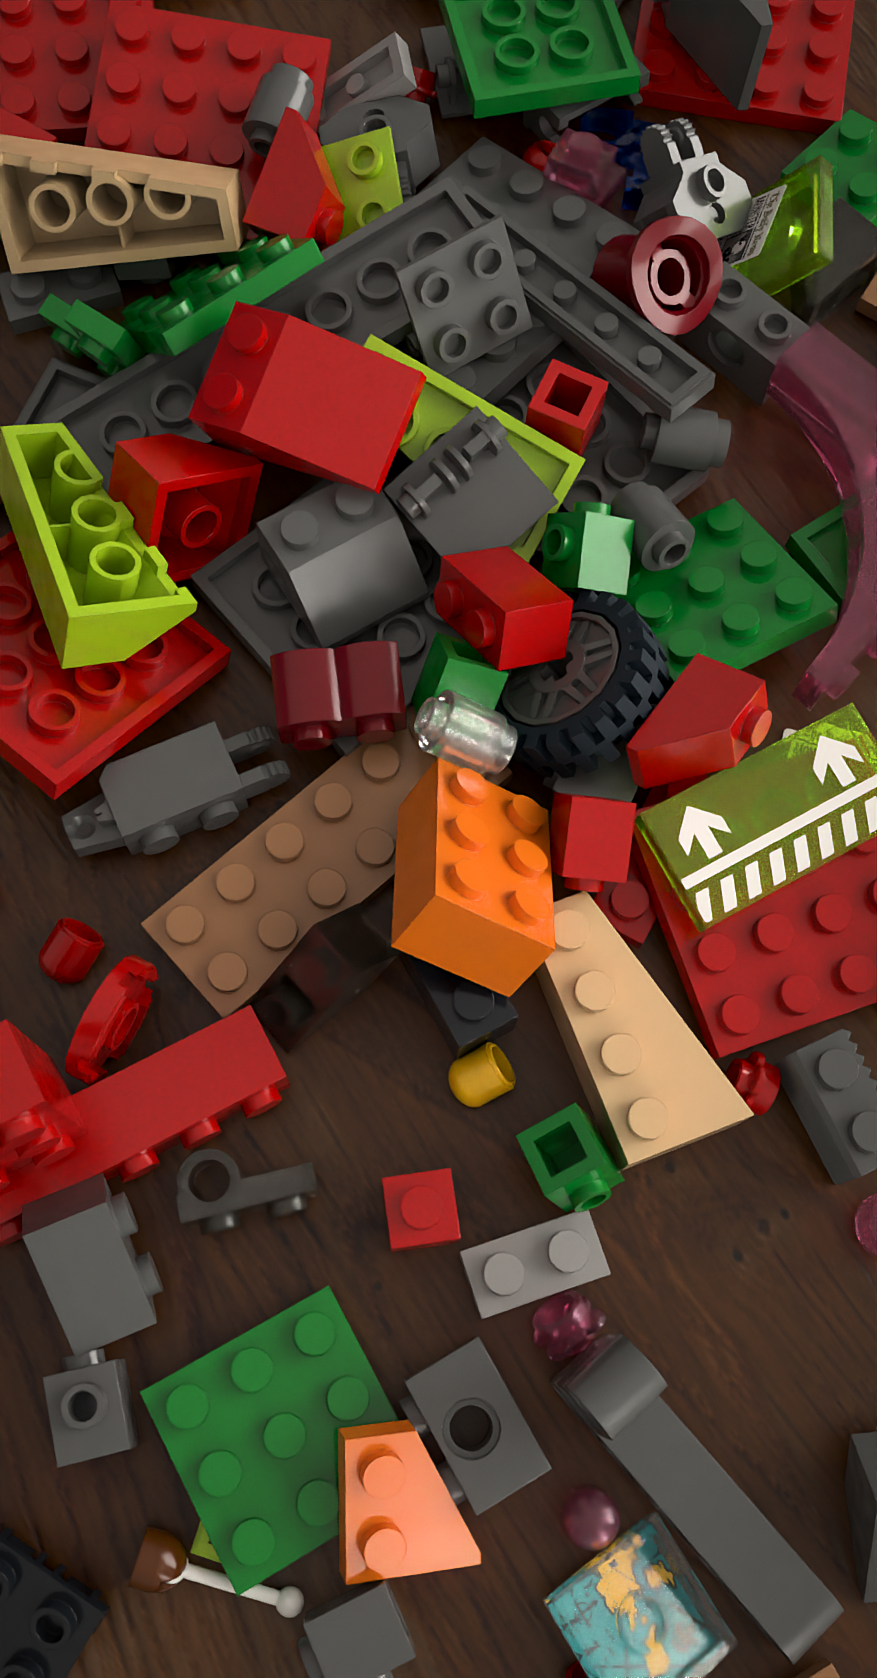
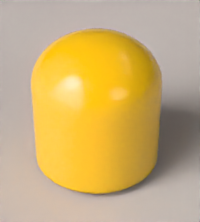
(481, 1075)

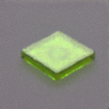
(801, 230)

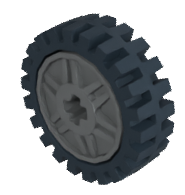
(593, 696)

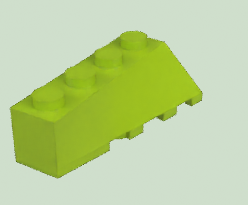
(86, 562)

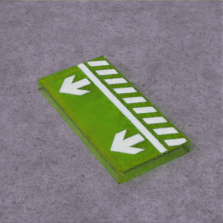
(768, 818)

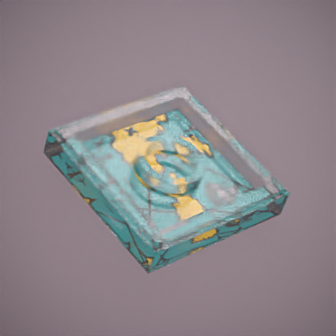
(640, 1610)

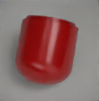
(70, 951)

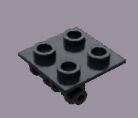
(41, 1614)

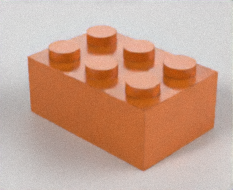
(473, 879)

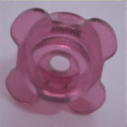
(566, 1324)

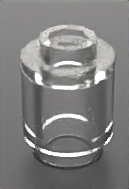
(465, 733)

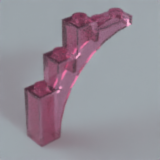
(835, 404)

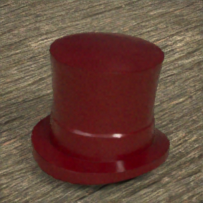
(664, 272)

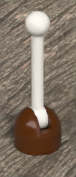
(164, 1563)

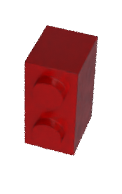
(503, 607)

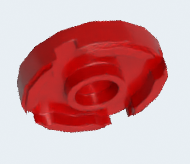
(111, 1019)

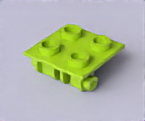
(365, 177)

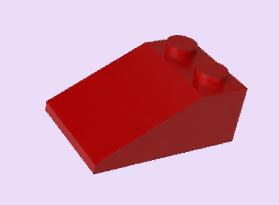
(305, 398)

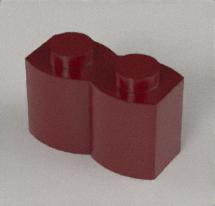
(338, 694)

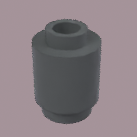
(276, 90)
(689, 442)
(660, 530)

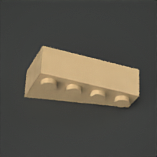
(111, 207)
(628, 1044)

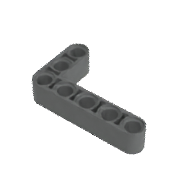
(620, 1404)

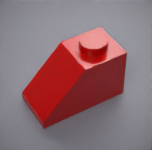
(296, 188)
(700, 724)

